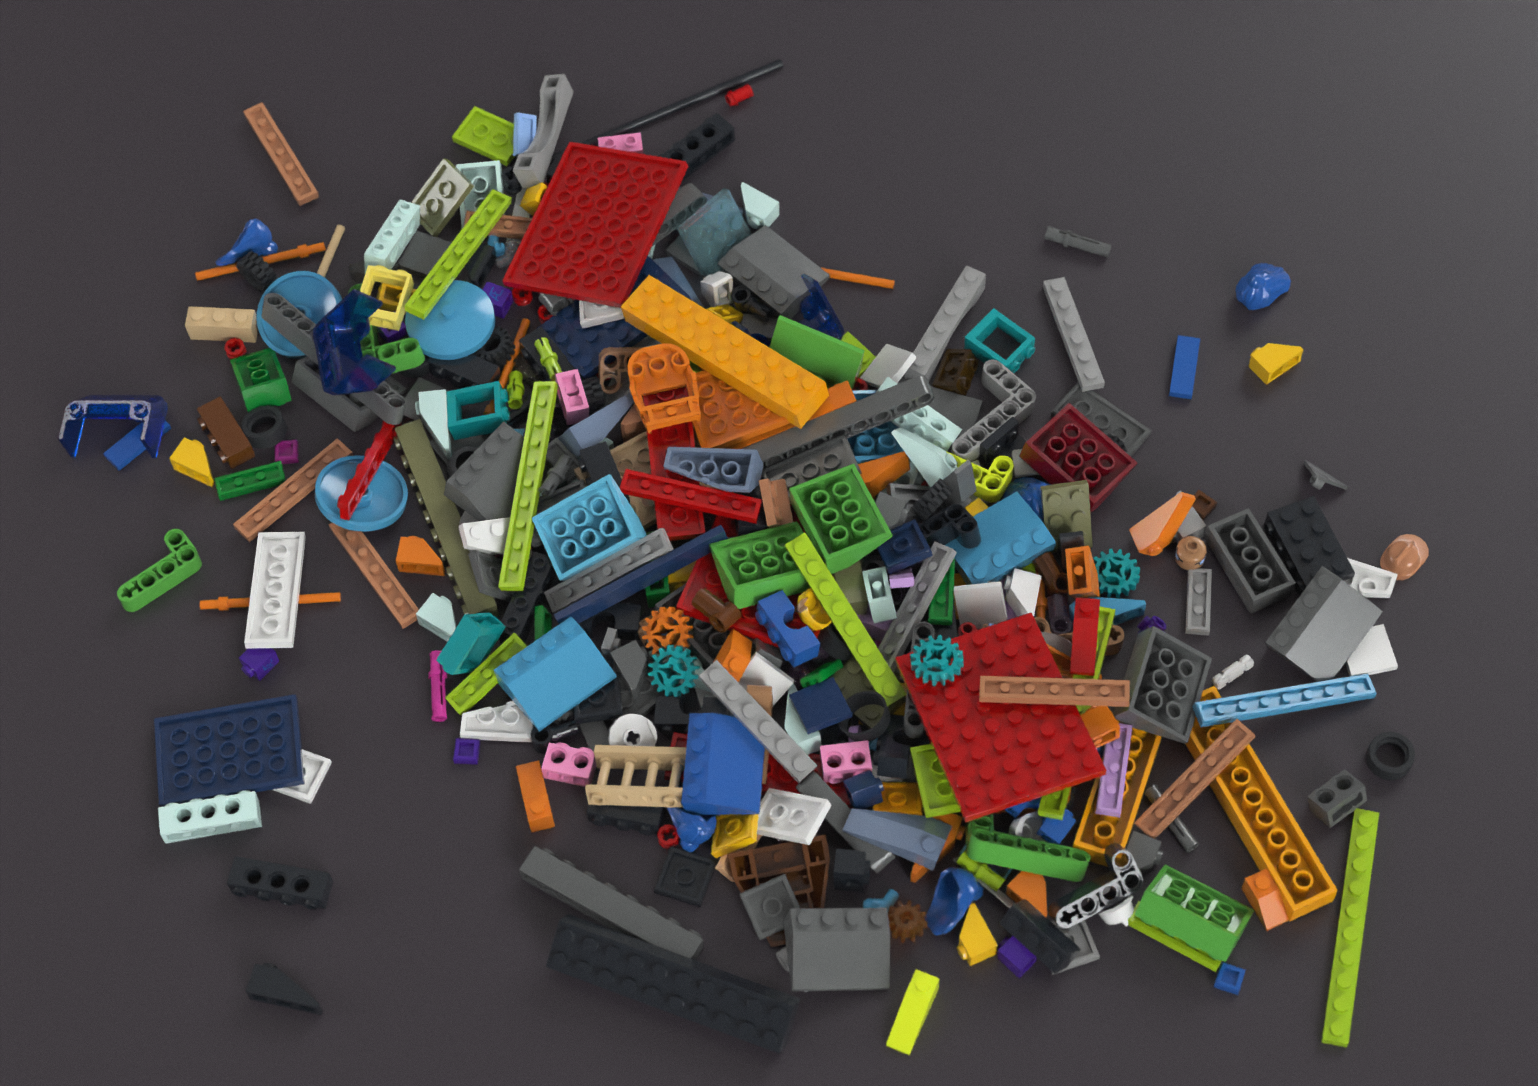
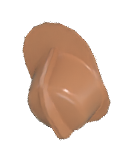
(1404, 556)

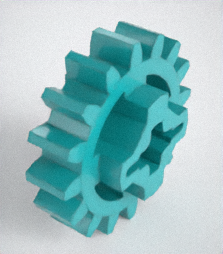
(1114, 573)
(936, 661)
(677, 662)

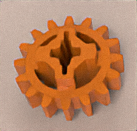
(664, 624)

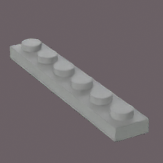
(1073, 334)
(609, 570)
(916, 603)
(757, 721)

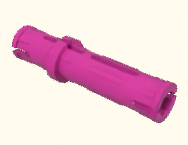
(438, 691)

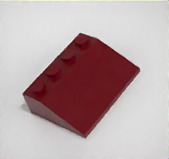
(1076, 450)

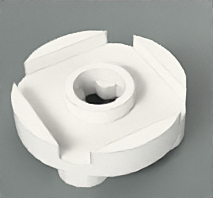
(637, 724)

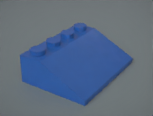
(721, 767)

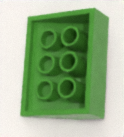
(817, 352)
(839, 517)
(758, 565)
(1194, 913)

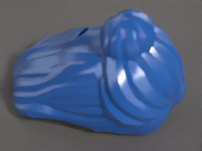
(254, 238)
(1262, 286)
(1030, 491)
(692, 828)
(951, 899)

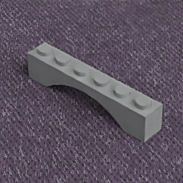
(554, 102)
(956, 305)

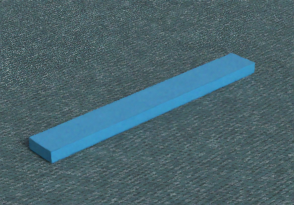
(1284, 700)

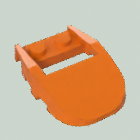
(660, 370)

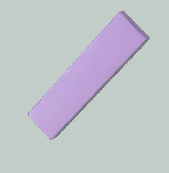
(901, 578)
(1112, 784)

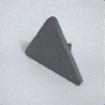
(1319, 477)

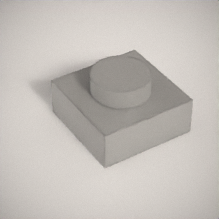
(610, 643)

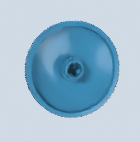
(309, 294)
(456, 324)
(380, 504)

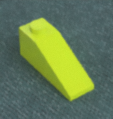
(913, 1011)

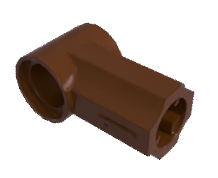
(1051, 574)
(720, 614)

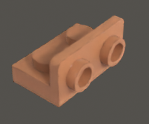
(776, 502)

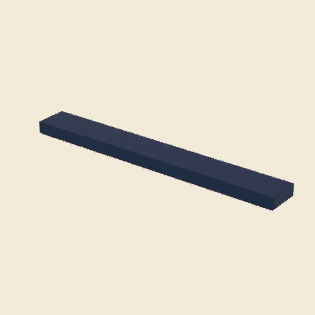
(642, 577)

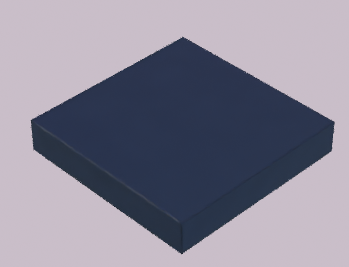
(904, 547)
(820, 705)

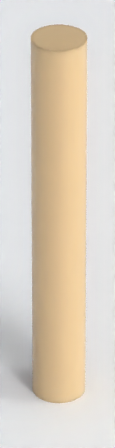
(331, 250)

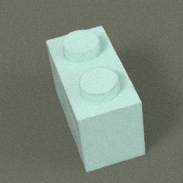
(879, 594)

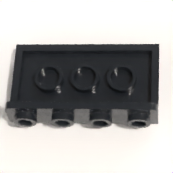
(1306, 542)

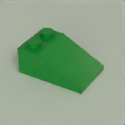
(261, 379)

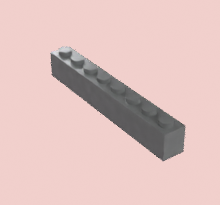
(606, 904)

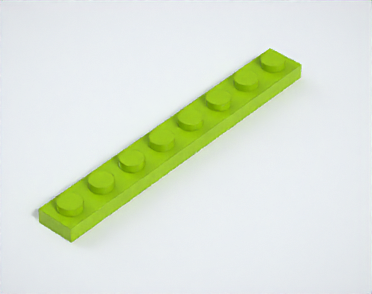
(457, 254)
(845, 619)

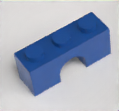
(795, 644)
(1051, 829)

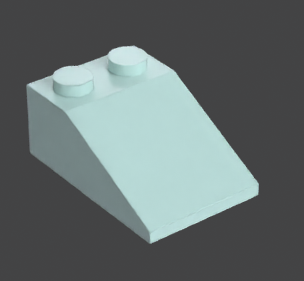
(484, 177)

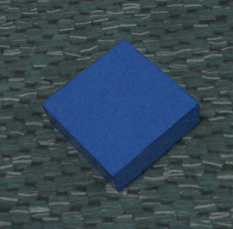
(1229, 978)

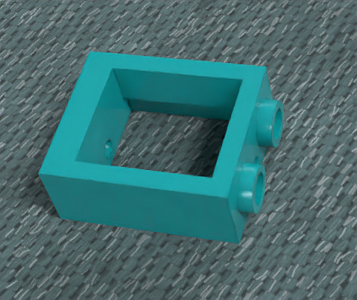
(986, 326)
(481, 424)
(470, 643)

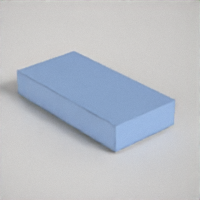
(523, 132)

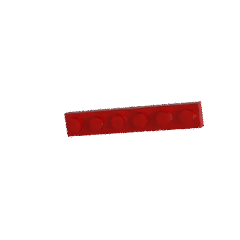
(366, 470)
(691, 496)

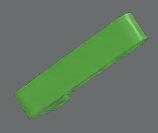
(402, 353)
(1023, 853)

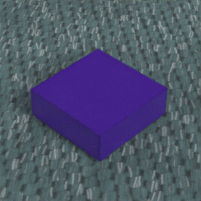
(466, 751)

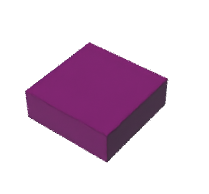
(287, 452)

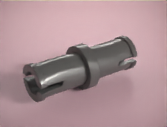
(556, 476)

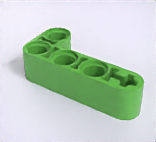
(157, 573)

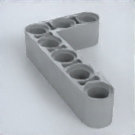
(1012, 403)

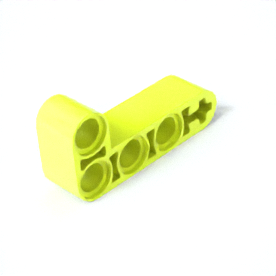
(991, 477)

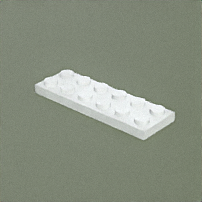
(275, 590)

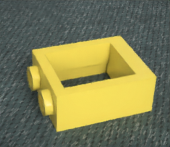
(400, 278)

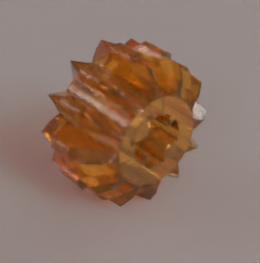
(915, 923)

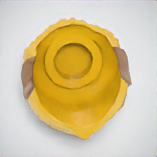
(811, 611)

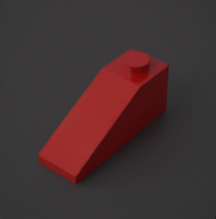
(1085, 636)

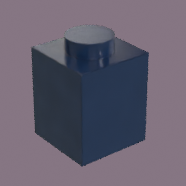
(864, 790)

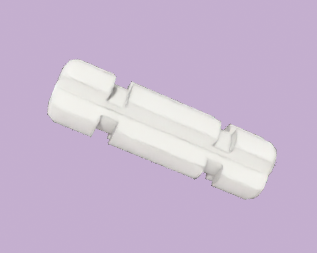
(1232, 672)

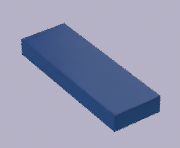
(1184, 367)
(129, 447)

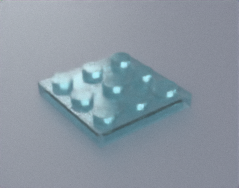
(713, 231)

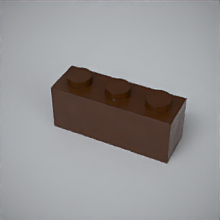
(224, 433)

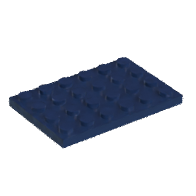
(585, 344)
(229, 750)

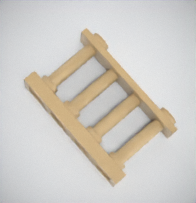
(637, 758)

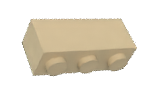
(221, 324)

